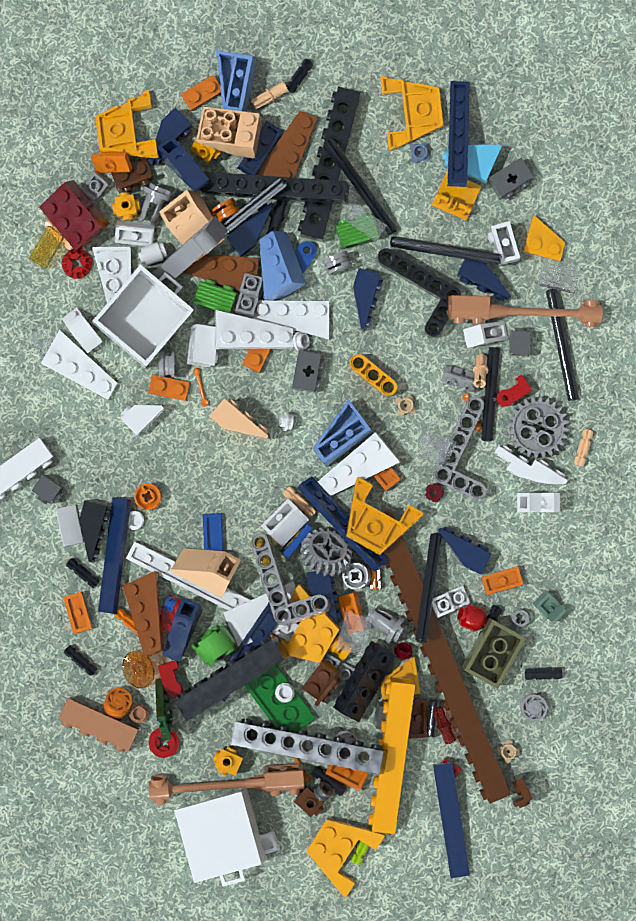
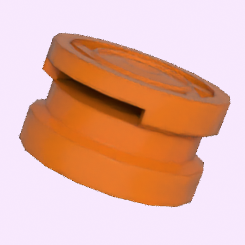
(224, 210)
(147, 496)
(117, 703)

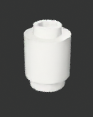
(152, 253)

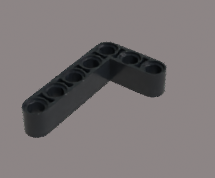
(423, 285)

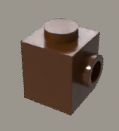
(309, 802)

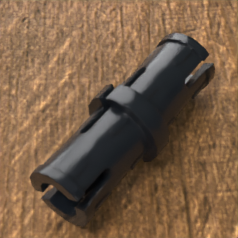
(277, 216)

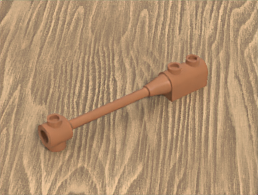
(479, 309)
(274, 780)

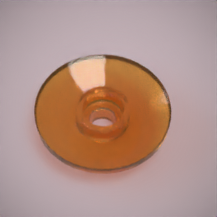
(138, 669)

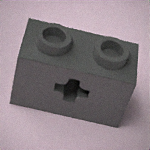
(516, 169)
(304, 360)

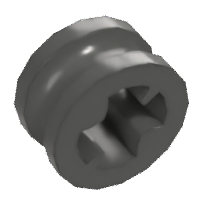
(323, 791)

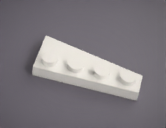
(113, 268)
(302, 316)
(248, 333)
(74, 364)
(363, 462)

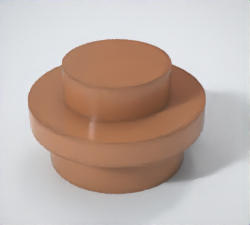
(139, 713)

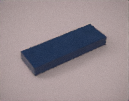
(268, 136)

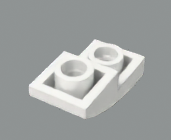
(450, 601)

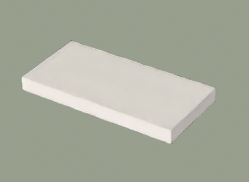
(245, 615)

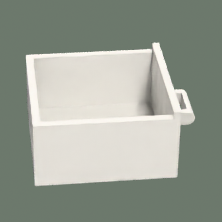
(143, 315)
(221, 836)

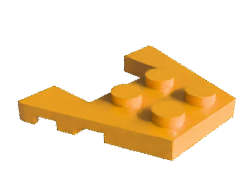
(420, 107)
(117, 129)
(373, 527)
(312, 635)
(334, 845)

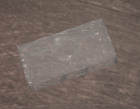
(365, 222)

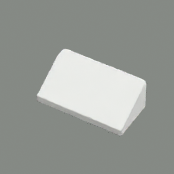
(134, 233)
(69, 525)

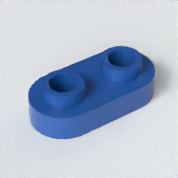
(305, 259)

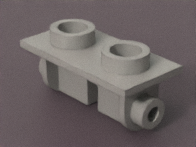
(453, 377)

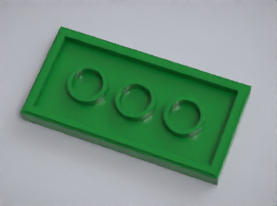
(289, 714)

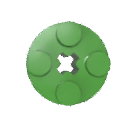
(214, 644)

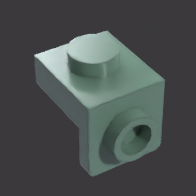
(549, 607)

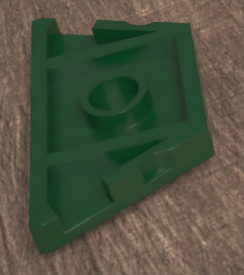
(163, 712)

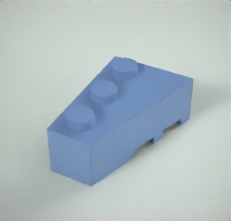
(236, 79)
(279, 266)
(342, 435)

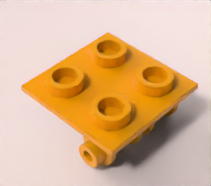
(456, 200)

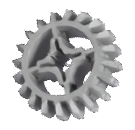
(326, 552)

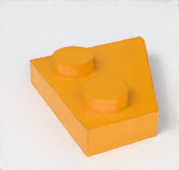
(543, 241)
(405, 671)

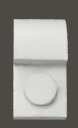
(81, 330)
(538, 502)

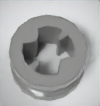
(526, 618)

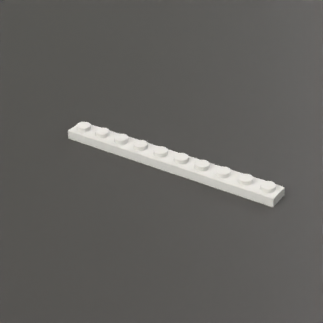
(157, 562)

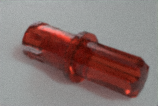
(444, 725)

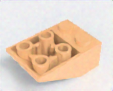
(230, 131)
(186, 216)
(233, 420)
(207, 568)

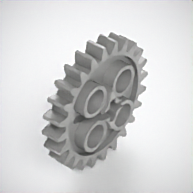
(532, 444)

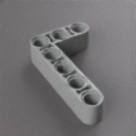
(200, 243)
(458, 450)
(279, 587)

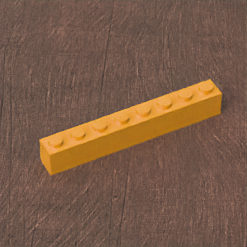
(395, 739)

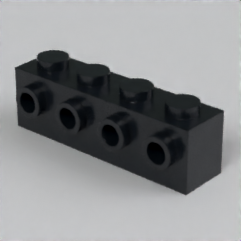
(364, 681)

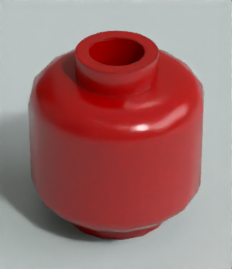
(472, 617)

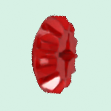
(77, 272)
(163, 752)

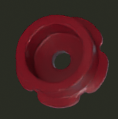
(435, 487)
(403, 651)

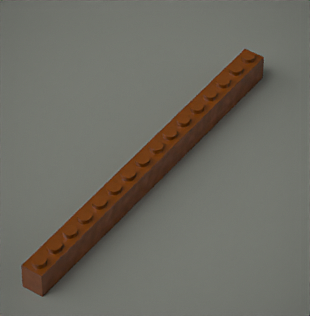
(447, 674)

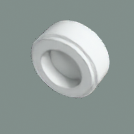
(136, 520)

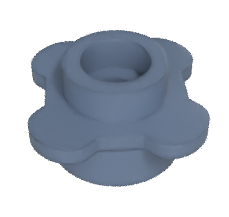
(423, 156)

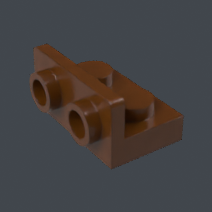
(139, 175)
(321, 681)
(418, 720)
(524, 796)

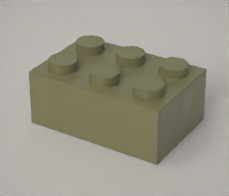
(493, 653)

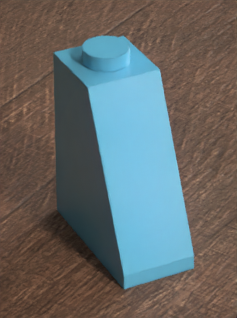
(480, 160)

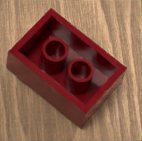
(74, 215)

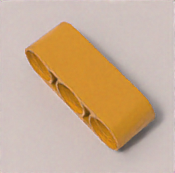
(369, 366)

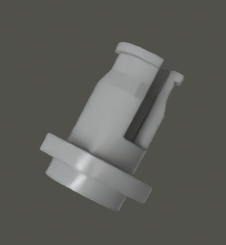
(157, 195)
(388, 624)

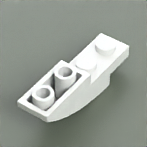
(536, 472)

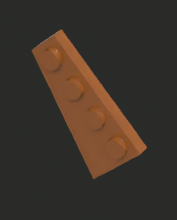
(289, 150)
(223, 269)
(145, 610)

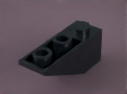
(92, 522)

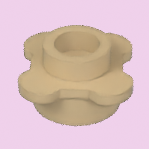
(400, 403)
(508, 746)

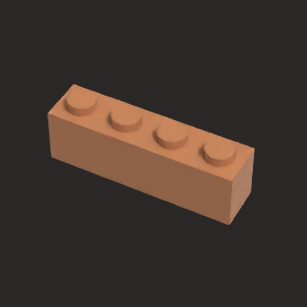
(98, 724)

